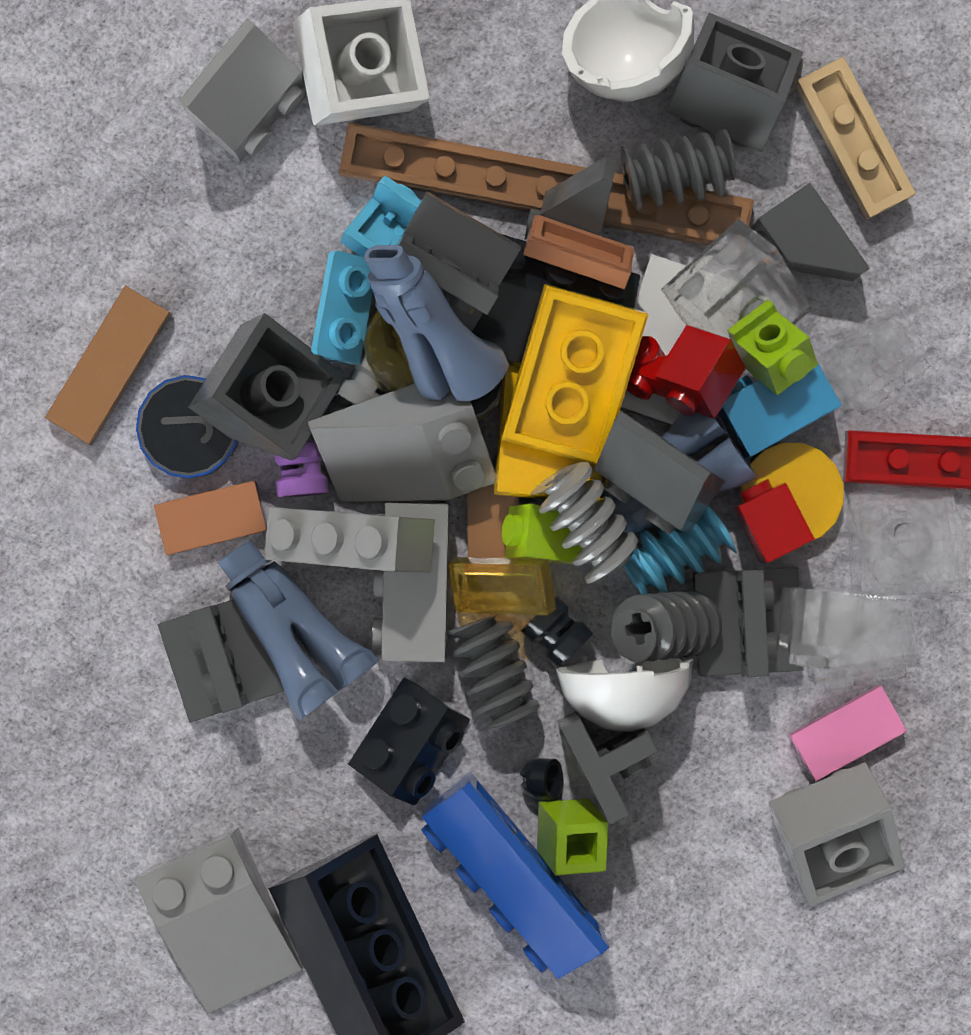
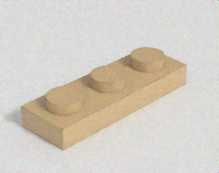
(855, 138)

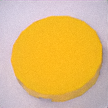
(810, 478)

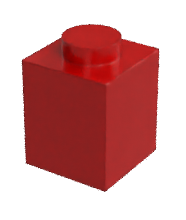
(772, 520)

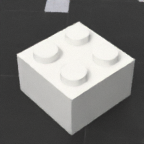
(360, 60)

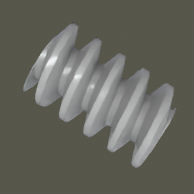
(587, 519)

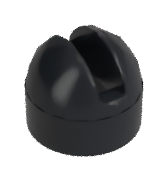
(543, 778)

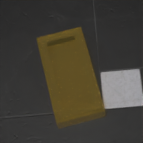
(502, 585)

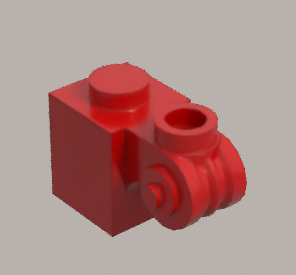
(692, 376)

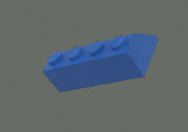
(514, 877)

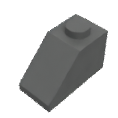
(580, 198)
(810, 237)

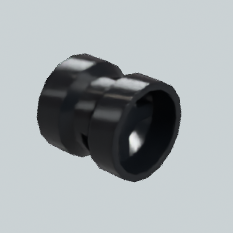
(544, 630)

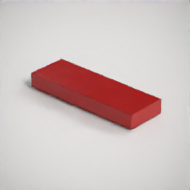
(907, 459)

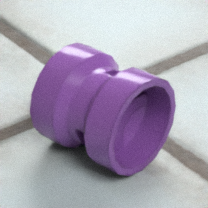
(305, 480)

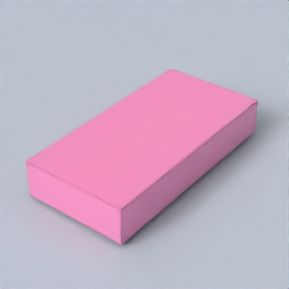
(847, 732)

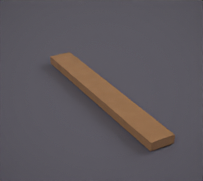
(521, 183)

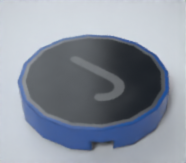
(176, 436)

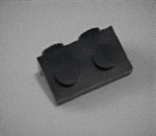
(409, 743)

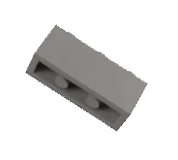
(350, 540)
(415, 601)

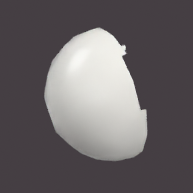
(628, 47)
(625, 698)

